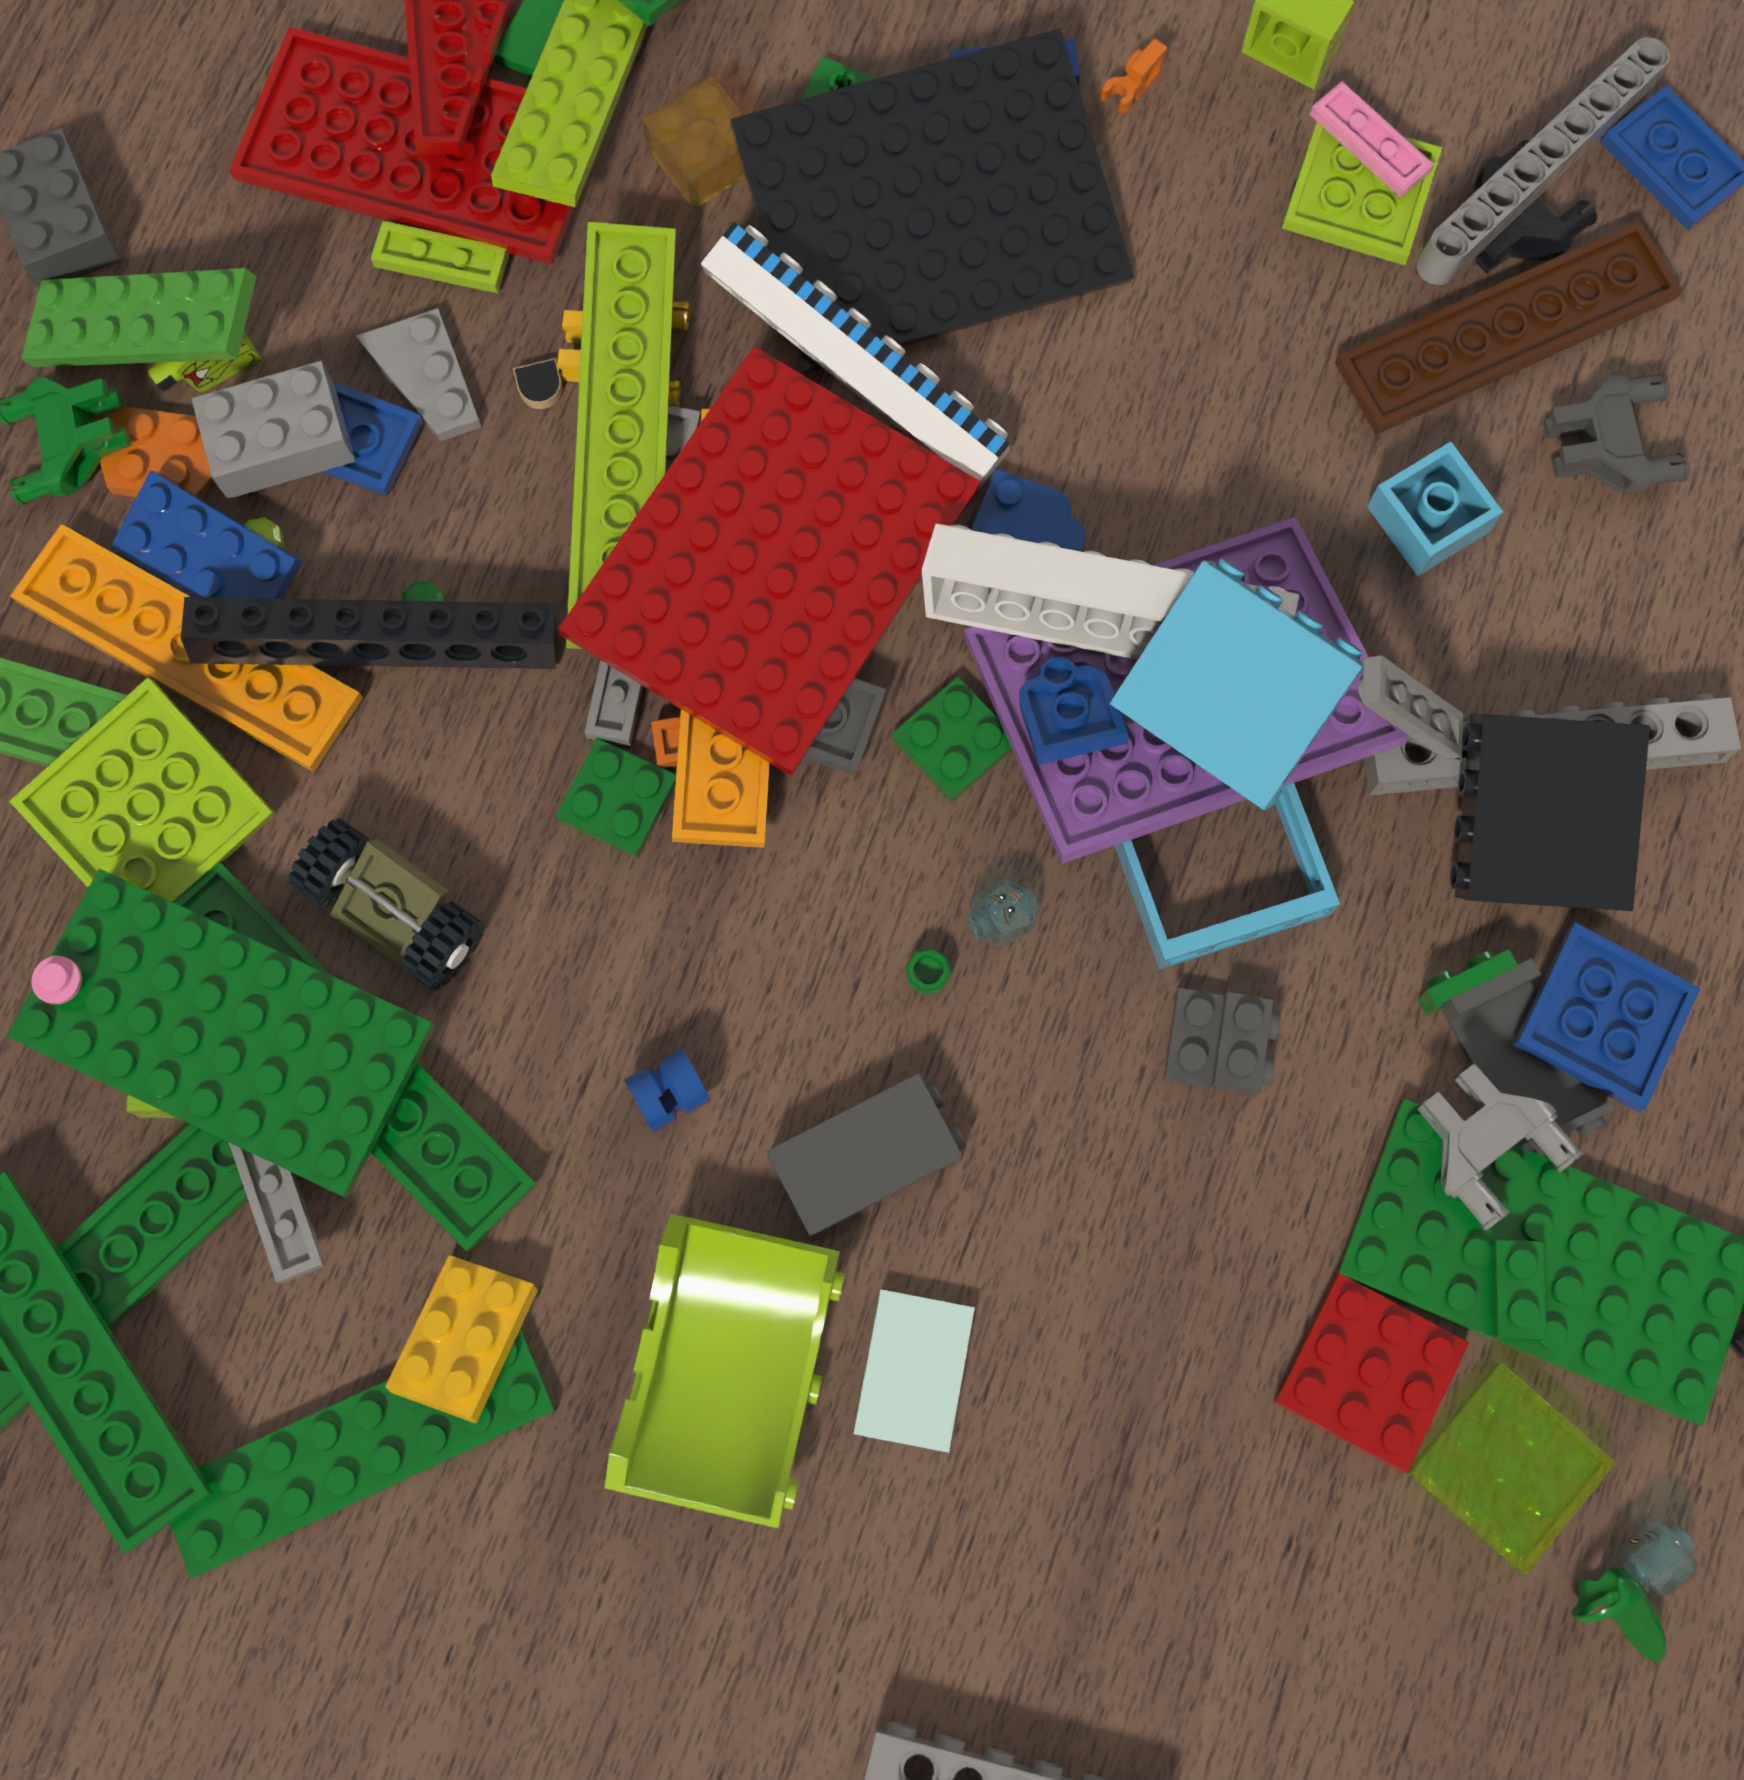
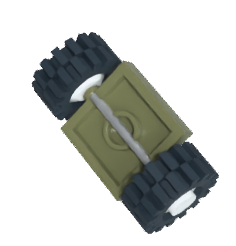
(387, 902)

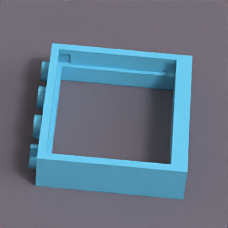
(1318, 904)

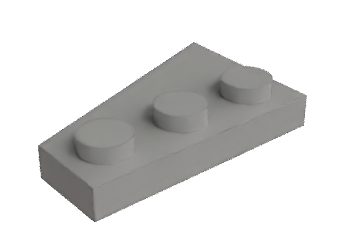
(425, 370)

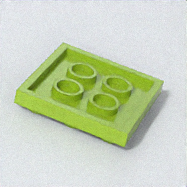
(1351, 206)

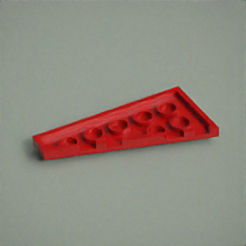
(448, 66)

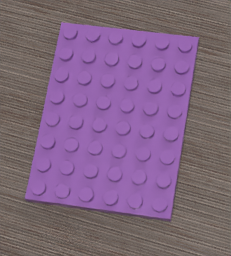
(1148, 784)

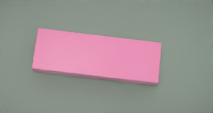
(1371, 139)

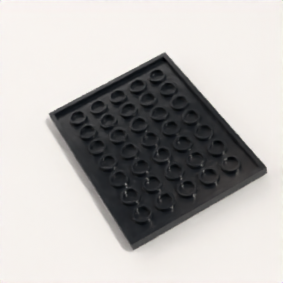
(940, 191)

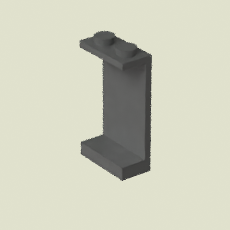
(1486, 1028)
(866, 1154)

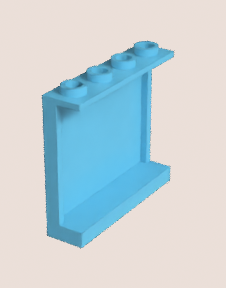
(1238, 682)

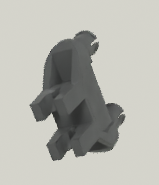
(1611, 437)

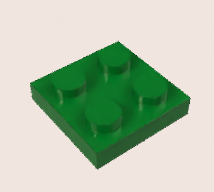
(953, 739)
(616, 798)

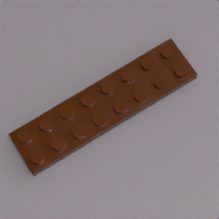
(1508, 327)

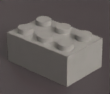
(273, 430)

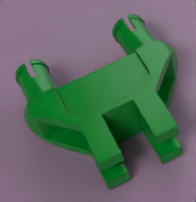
(67, 434)

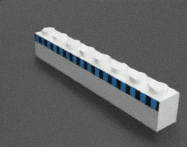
(853, 354)

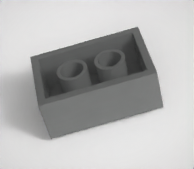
(53, 210)

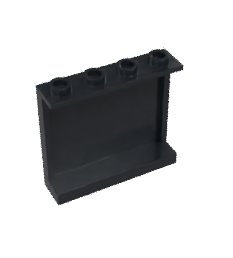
(1550, 812)

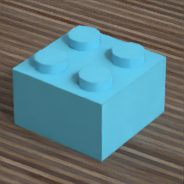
(1434, 508)

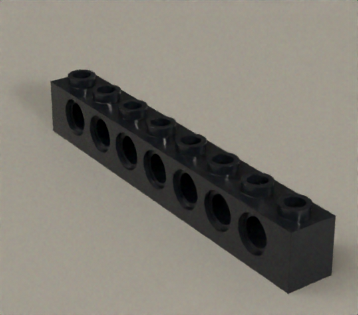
(369, 633)

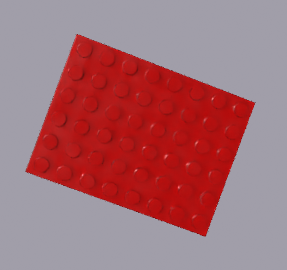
(769, 560)

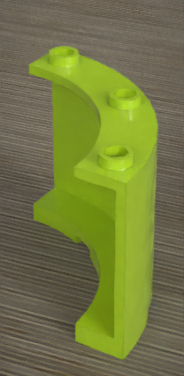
(724, 1371)

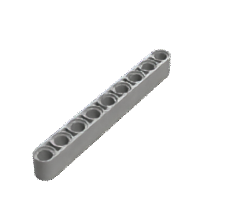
(1541, 161)

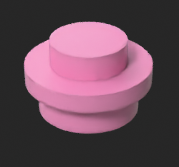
(56, 980)

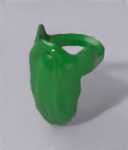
(1627, 1605)

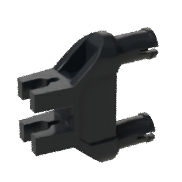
(1536, 231)

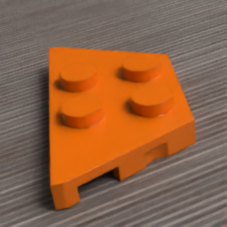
(161, 444)

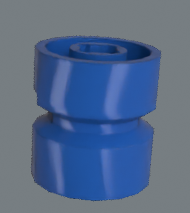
(685, 1090)

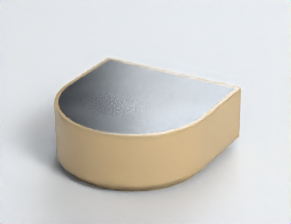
(539, 384)

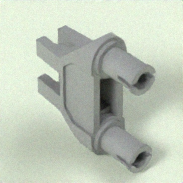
(1487, 1135)

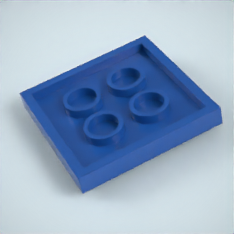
(1606, 1017)

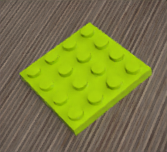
(143, 799)

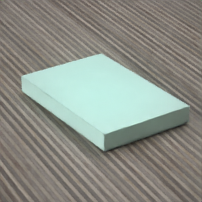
(914, 1371)

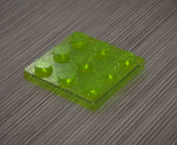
(1511, 1468)

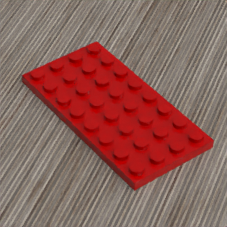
(342, 135)

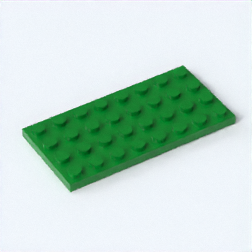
(226, 1033)
(1629, 1283)

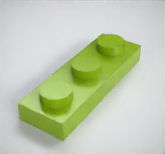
(439, 257)

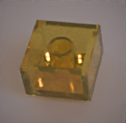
(696, 142)

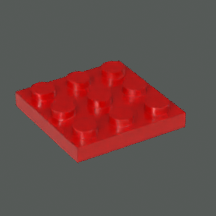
(1371, 1373)

